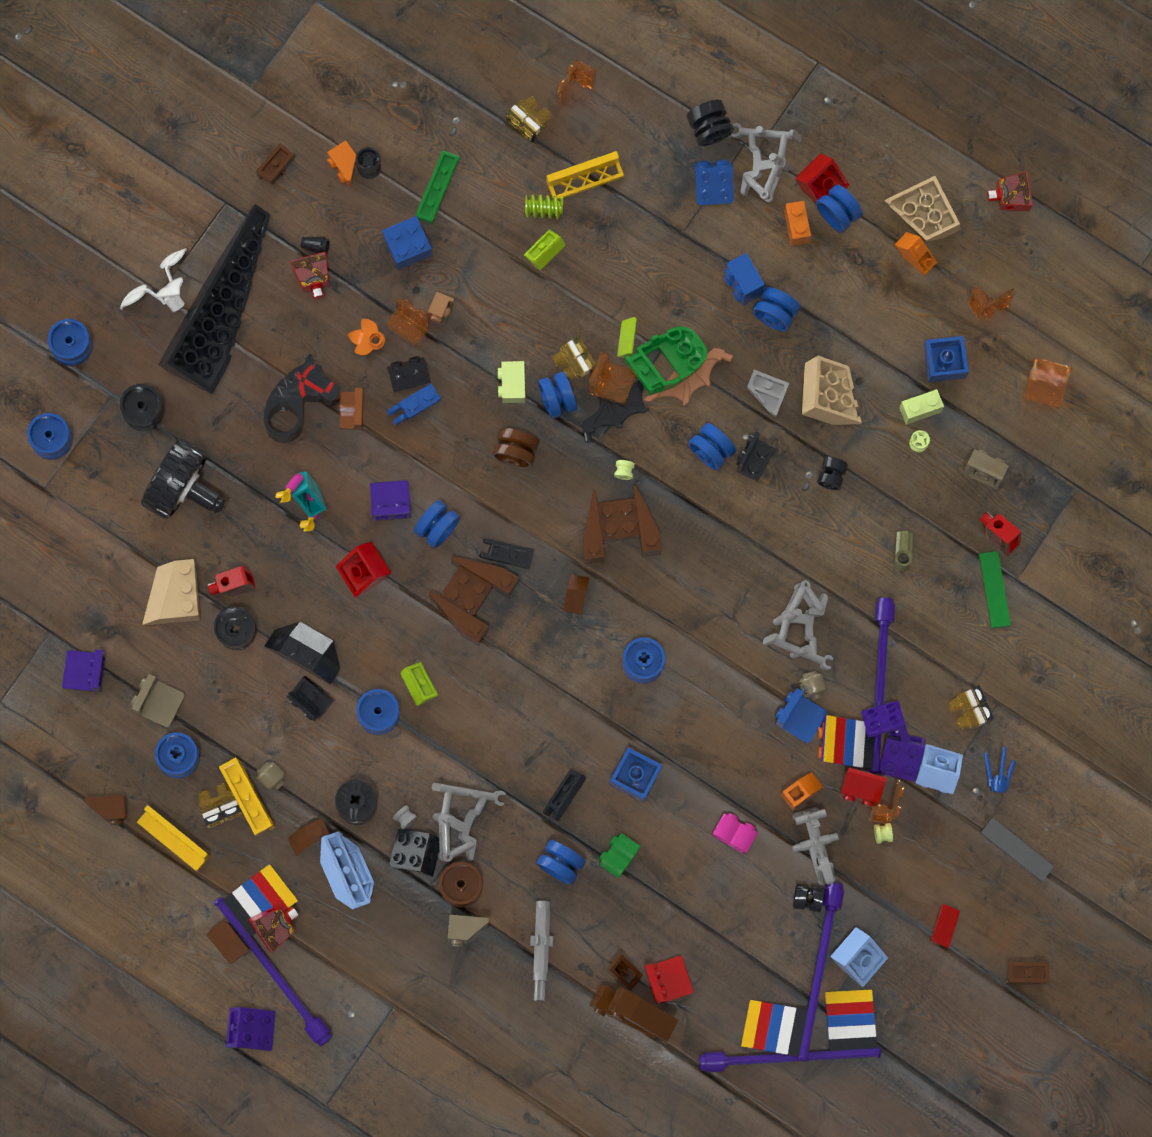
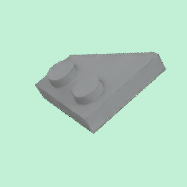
(768, 391)

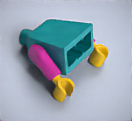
(307, 495)

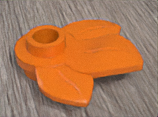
(364, 337)

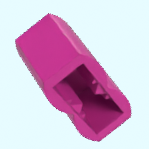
(735, 833)

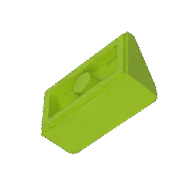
(545, 249)
(627, 337)
(418, 683)

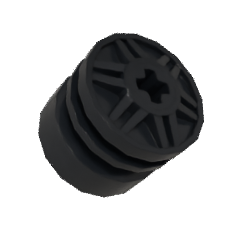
(710, 122)
(223, 627)
(355, 813)

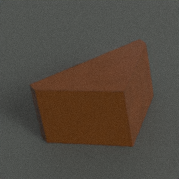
(576, 594)
(624, 972)

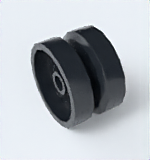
(137, 417)

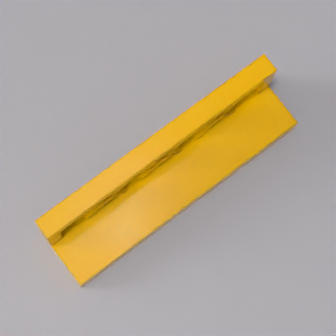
(584, 169)
(246, 796)
(173, 838)

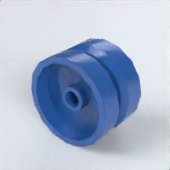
(839, 208)
(776, 309)
(80, 342)
(557, 395)
(57, 444)
(712, 446)
(436, 524)
(643, 649)
(378, 723)
(172, 745)
(562, 861)

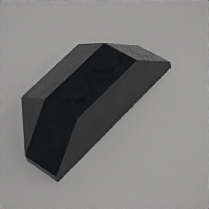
(306, 650)

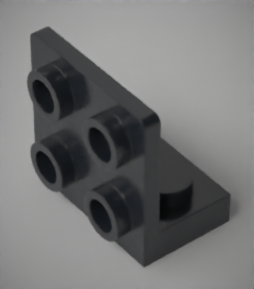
(755, 458)
(415, 852)

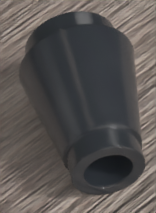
(315, 244)

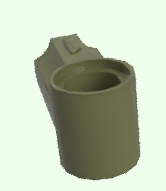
(903, 549)

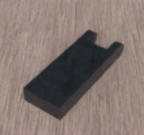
(508, 554)
(564, 794)

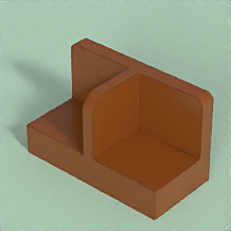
(351, 410)

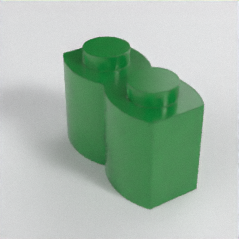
(619, 855)

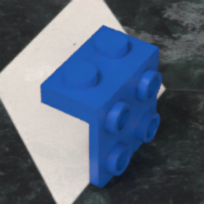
(714, 182)
(800, 716)

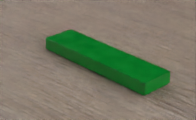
(437, 187)
(994, 590)

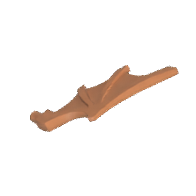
(700, 378)

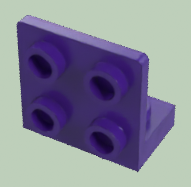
(390, 500)
(84, 670)
(886, 719)
(902, 759)
(250, 1028)

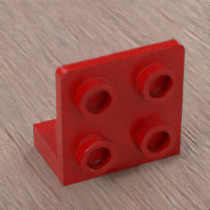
(668, 980)

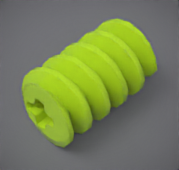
(544, 206)

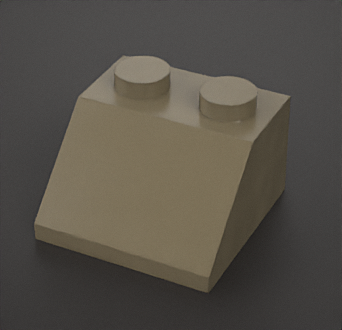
(985, 468)
(465, 929)

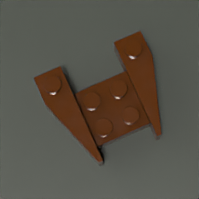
(619, 522)
(468, 592)
(633, 1012)

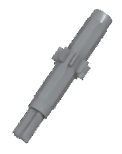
(542, 942)

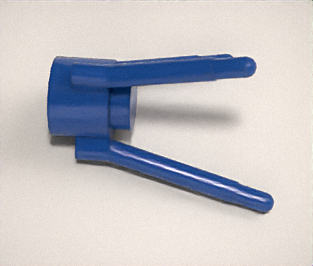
(999, 783)

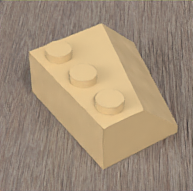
(926, 210)
(829, 392)
(174, 594)

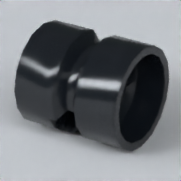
(368, 163)
(832, 473)
(801, 897)

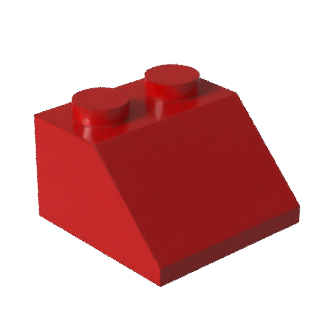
(820, 177)
(363, 569)
(862, 787)

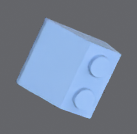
(939, 769)
(859, 956)

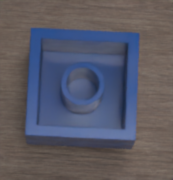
(407, 243)
(743, 279)
(946, 359)
(635, 775)

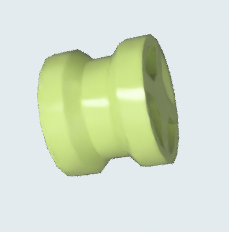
(919, 437)
(624, 470)
(883, 833)

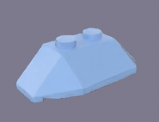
(346, 870)

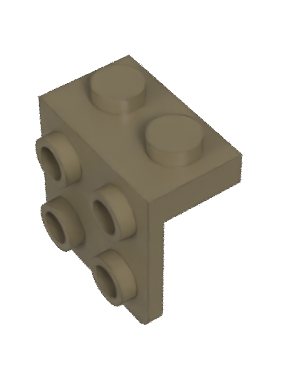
(157, 701)

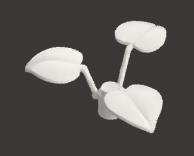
(170, 292)

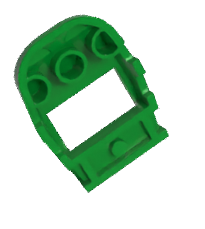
(681, 349)

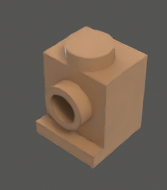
(440, 308)

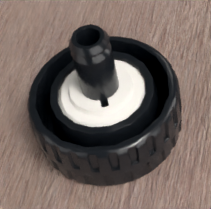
(177, 481)

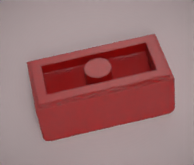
(945, 926)

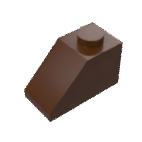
(110, 808)
(308, 837)

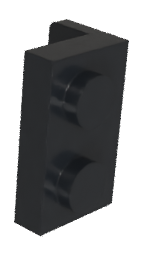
(408, 373)
(310, 699)

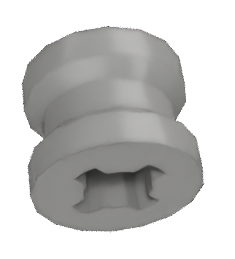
(404, 817)

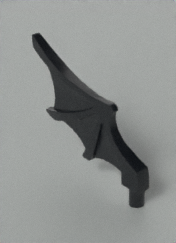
(614, 413)

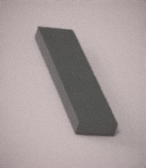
(1017, 850)

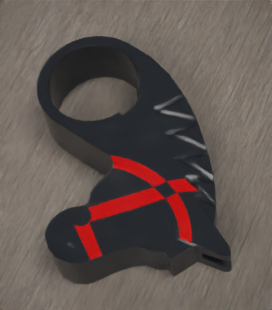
(297, 387)

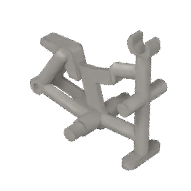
(776, 162)
(794, 615)
(446, 820)
(816, 843)

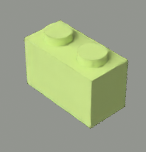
(512, 382)
(921, 407)

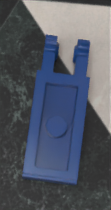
(415, 404)

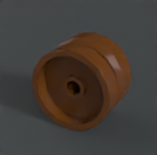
(515, 448)
(461, 873)

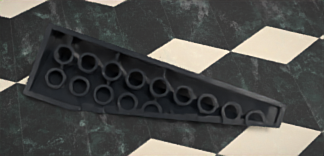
(209, 329)

